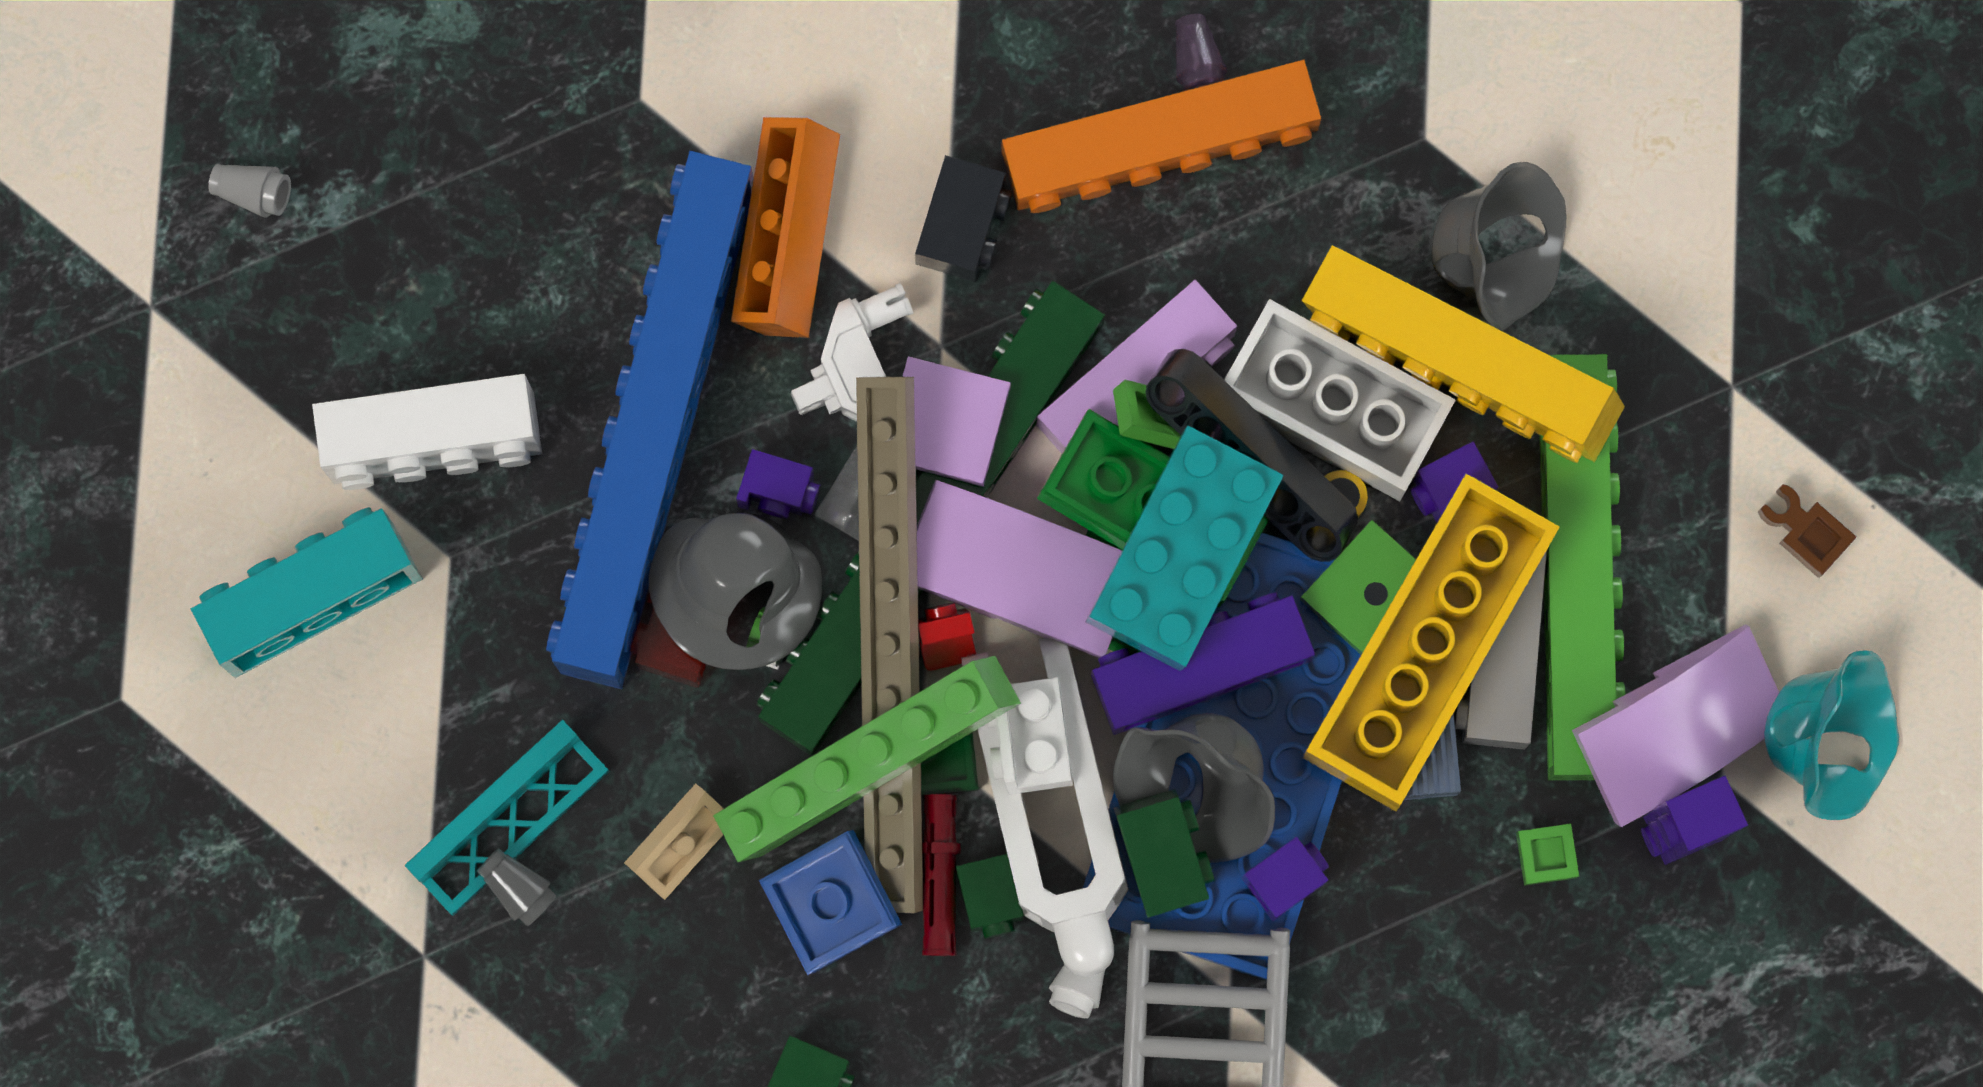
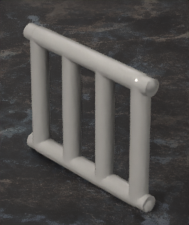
(1141, 991)

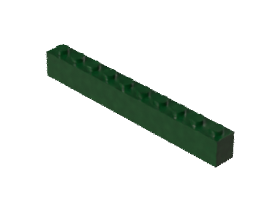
(828, 665)

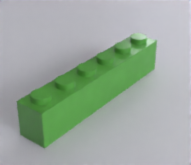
(867, 758)

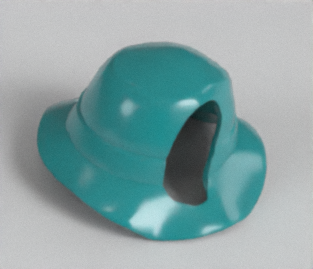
(1838, 700)

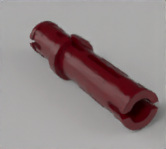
(939, 875)

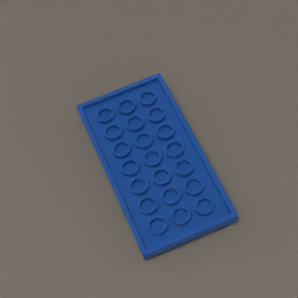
(1283, 720)

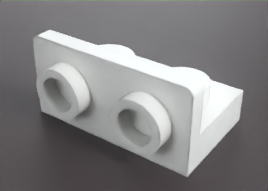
(1032, 740)

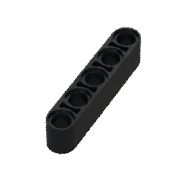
(1305, 503)

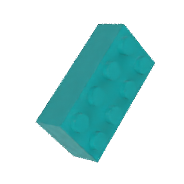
(1184, 548)
(305, 592)

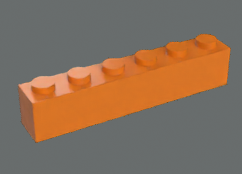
(1161, 136)

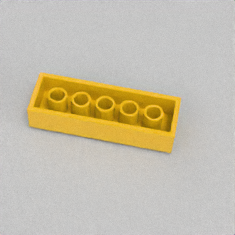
(1464, 354)
(1431, 642)

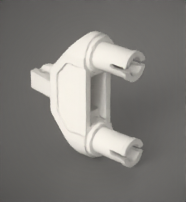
(850, 352)

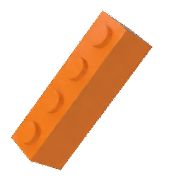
(785, 227)

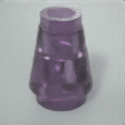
(1197, 53)

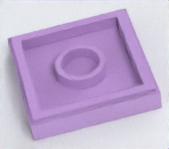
(955, 420)

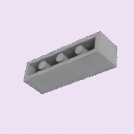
(1503, 689)

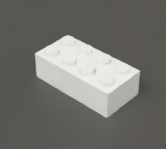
(1338, 399)
(427, 431)

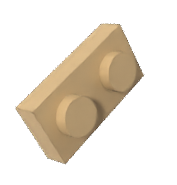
(677, 842)

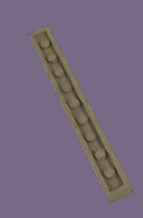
(890, 619)

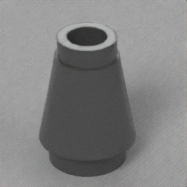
(516, 887)

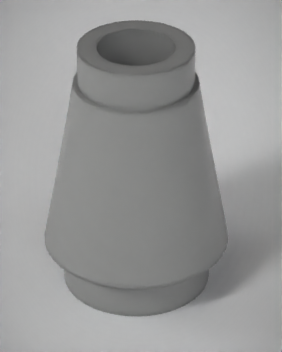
(252, 187)

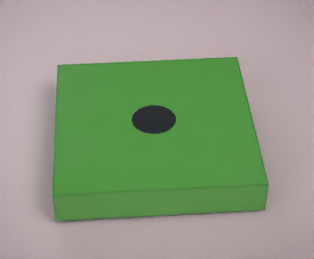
(1360, 585)

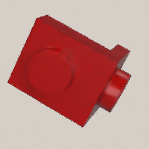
(945, 636)

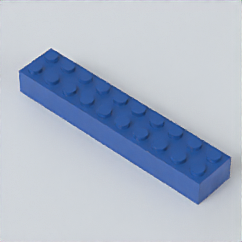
(654, 419)

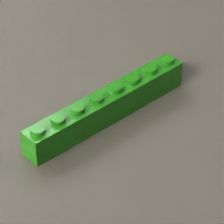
(1580, 590)

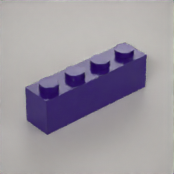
(1226, 658)

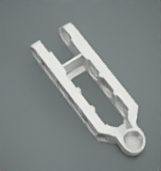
(1083, 914)

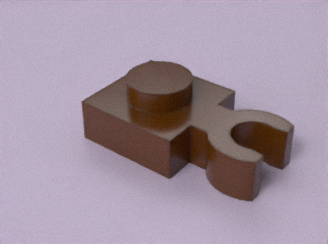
(1813, 536)

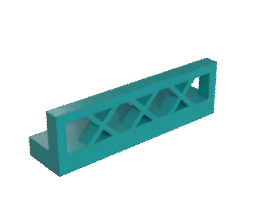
(494, 802)

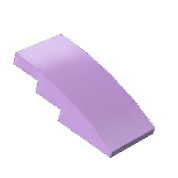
(1013, 566)
(1679, 725)

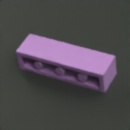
(1186, 322)

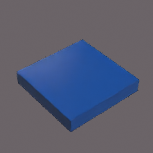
(830, 902)

